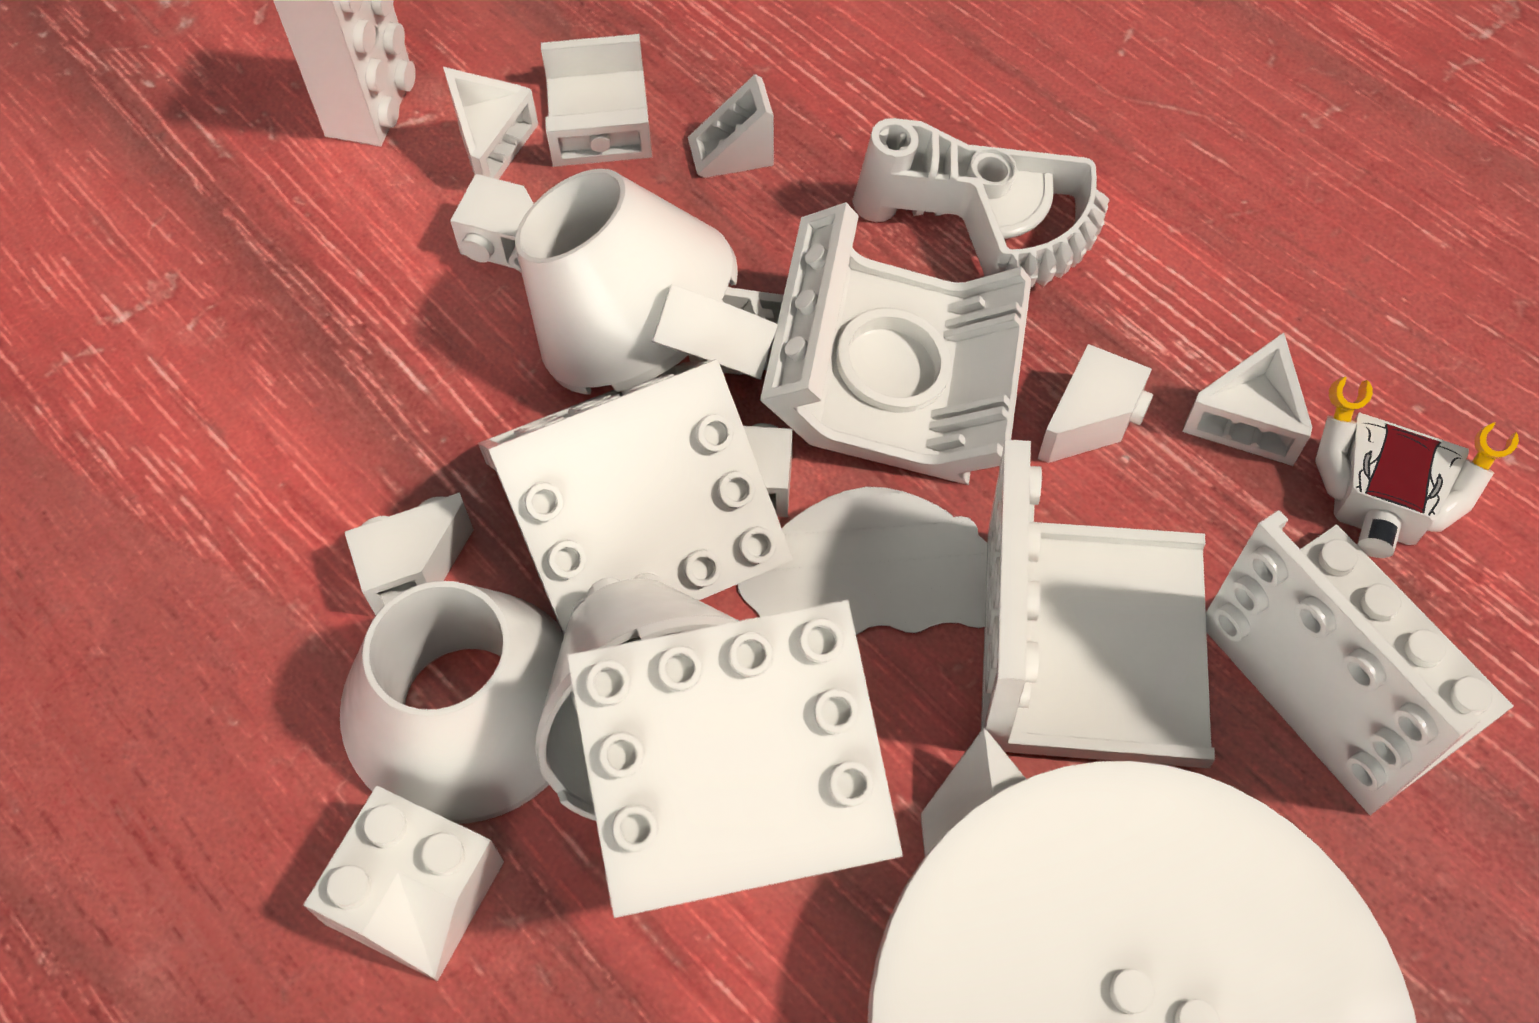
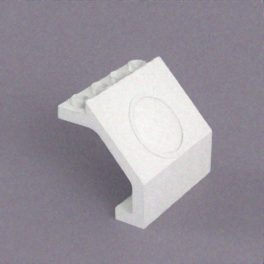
(895, 357)

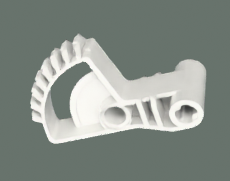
(990, 188)

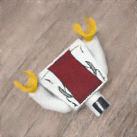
(1396, 478)

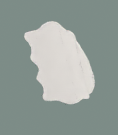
(886, 555)

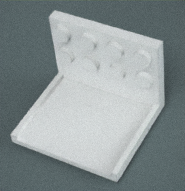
(641, 490)
(1092, 634)
(1348, 661)
(732, 757)

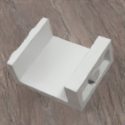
(596, 100)

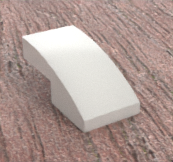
(714, 331)

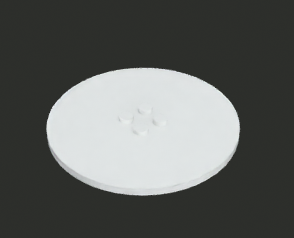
(1132, 905)

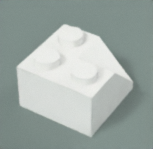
(405, 882)

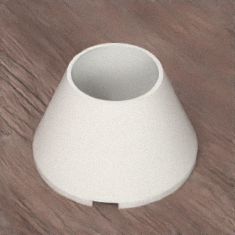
(599, 272)
(459, 758)

